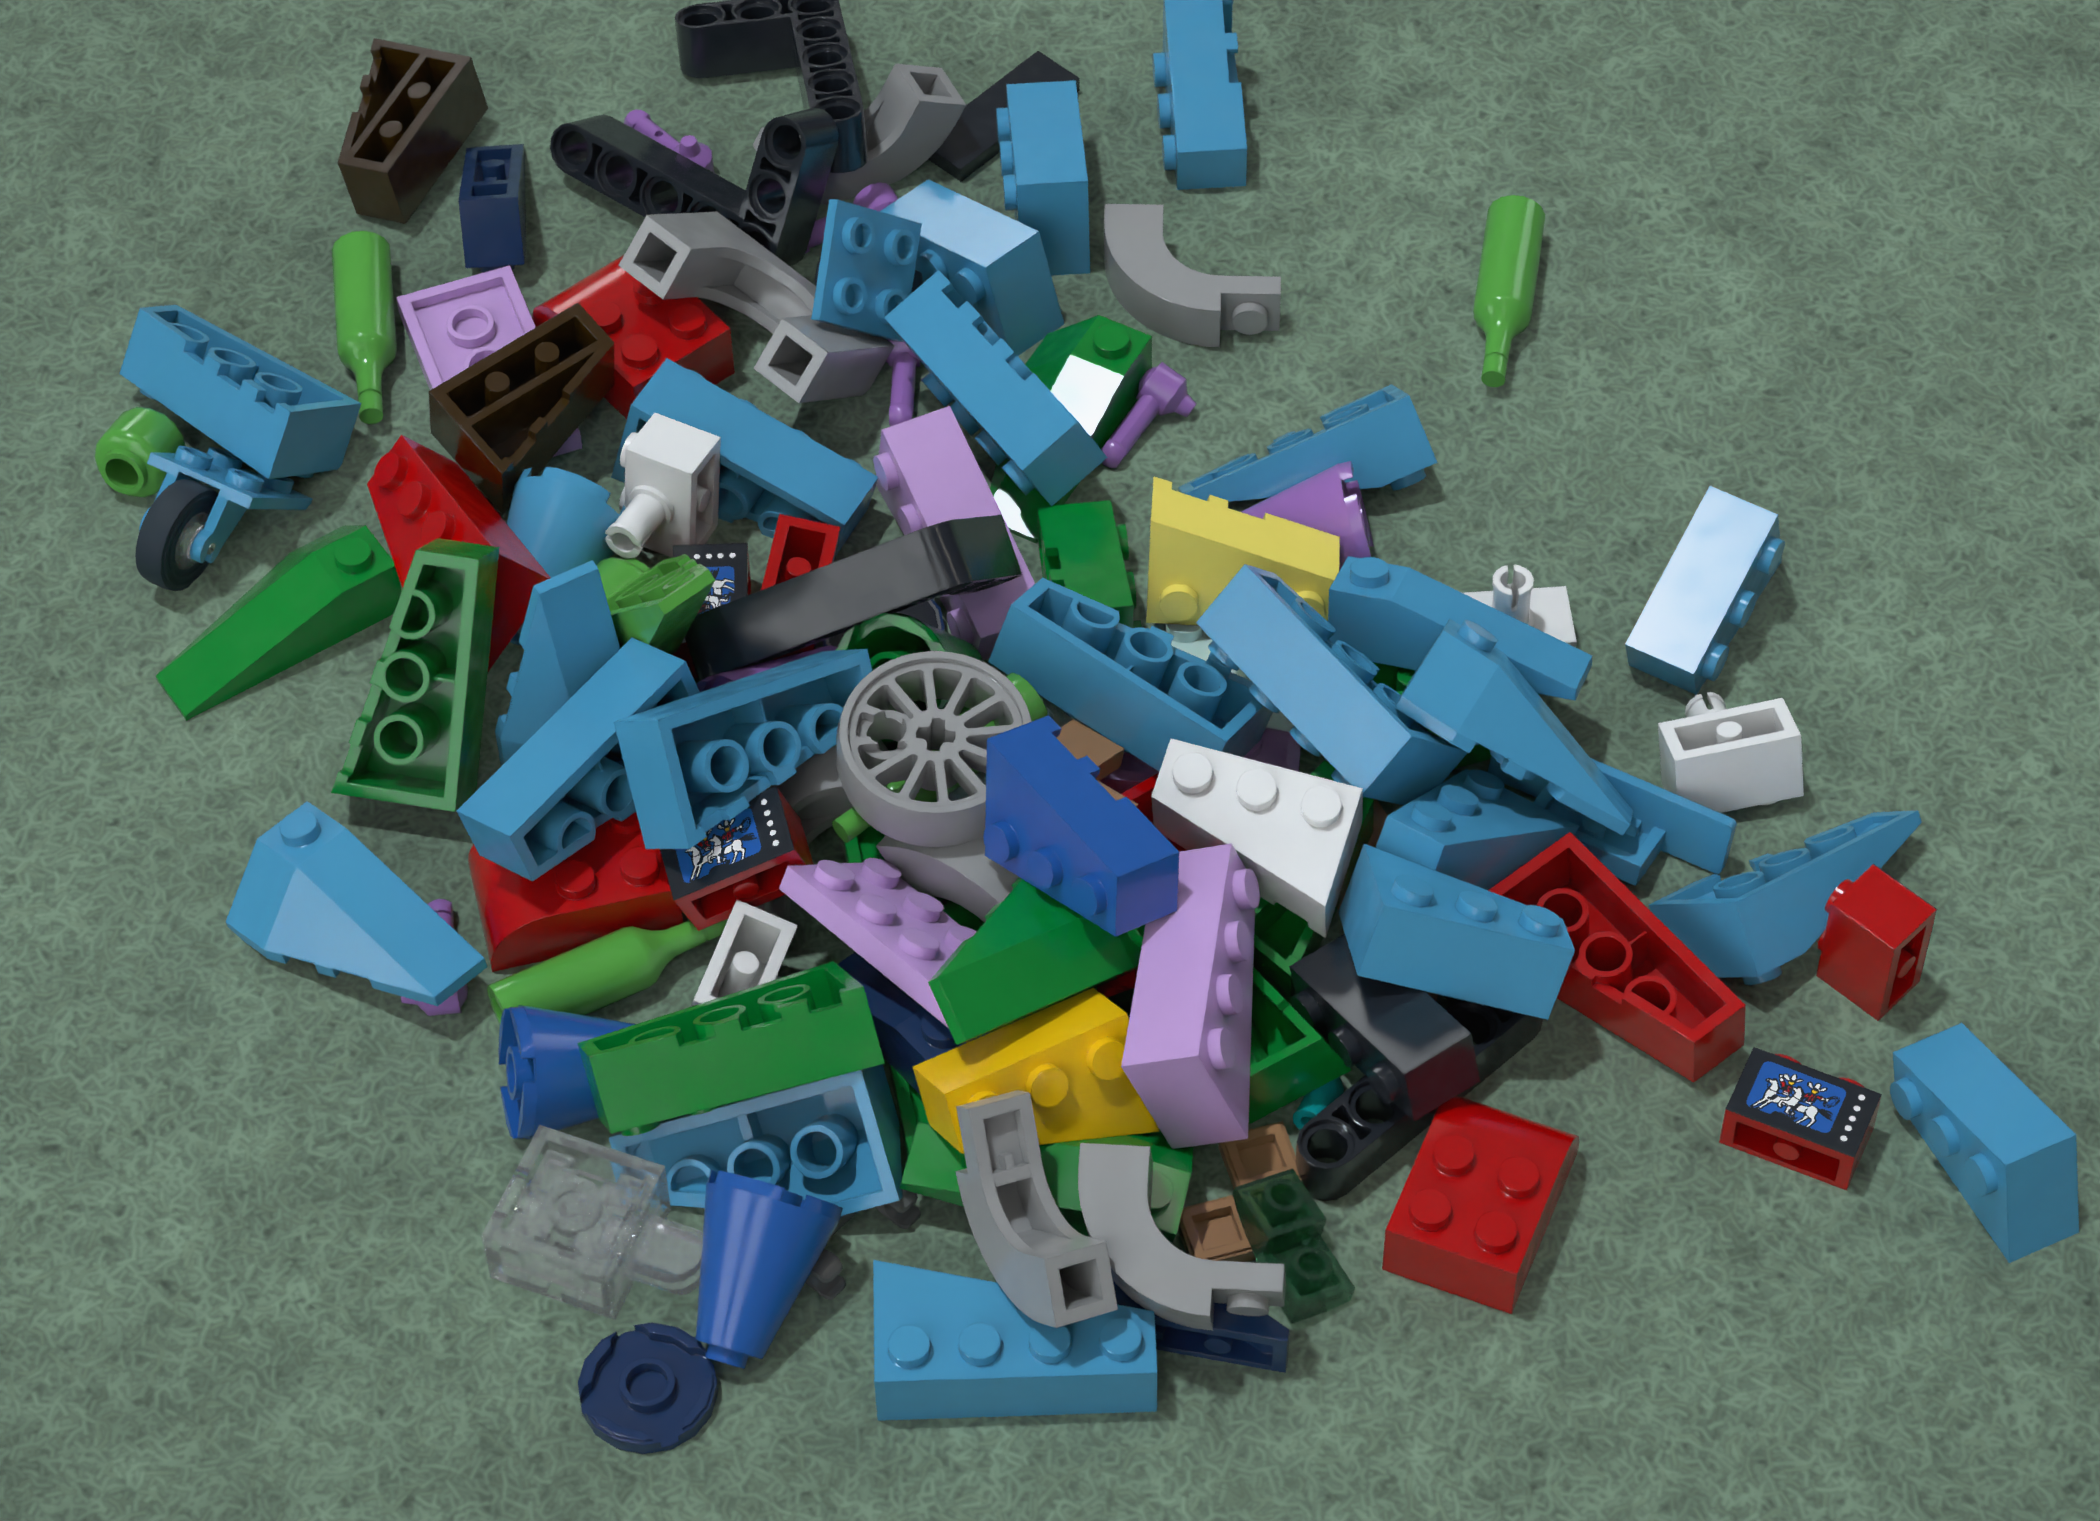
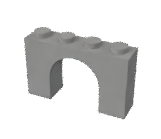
(719, 262)

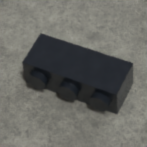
(1387, 1030)

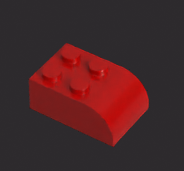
(646, 330)
(582, 898)
(1478, 1202)

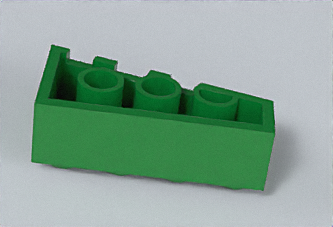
(429, 687)
(731, 1049)

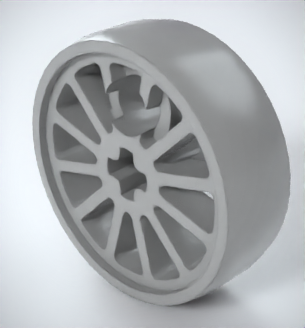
(961, 742)

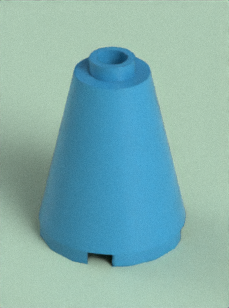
(561, 520)

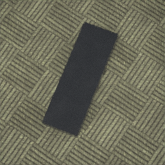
(975, 134)

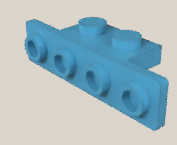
(1658, 824)

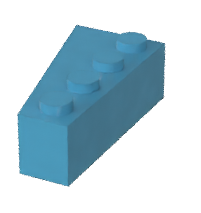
(239, 394)
(572, 768)

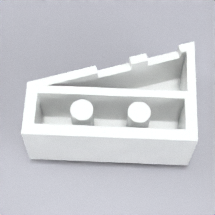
(1281, 822)

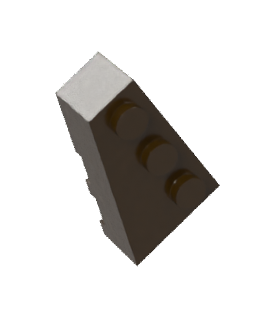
(408, 127)
(523, 401)

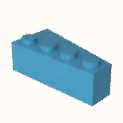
(994, 392)
(762, 461)
(1125, 678)
(1324, 689)
(728, 744)
(969, 1352)

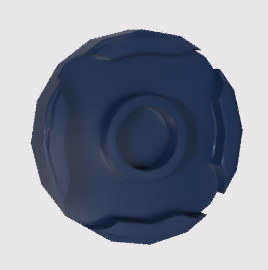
(651, 1411)

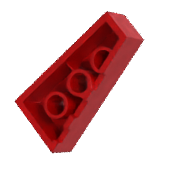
(430, 498)
(1629, 965)

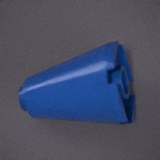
(546, 1068)
(754, 1262)

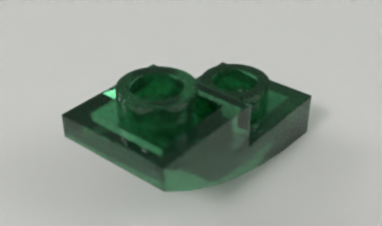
(1287, 1229)

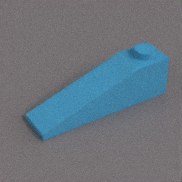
(1479, 697)
(335, 904)
(1778, 909)
(813, 1139)

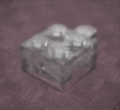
(588, 1226)

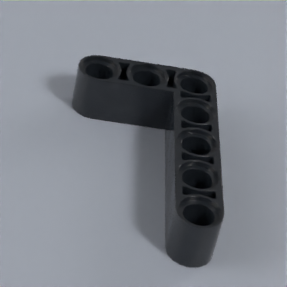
(778, 35)
(661, 181)
(830, 600)
(1362, 1146)

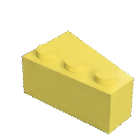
(1204, 545)

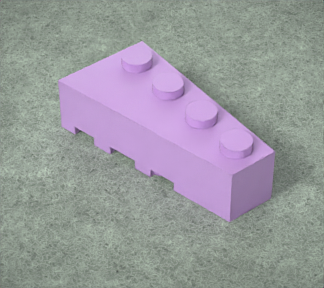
(934, 478)
(1194, 1003)

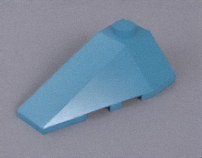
(1373, 432)
(1399, 613)
(564, 644)

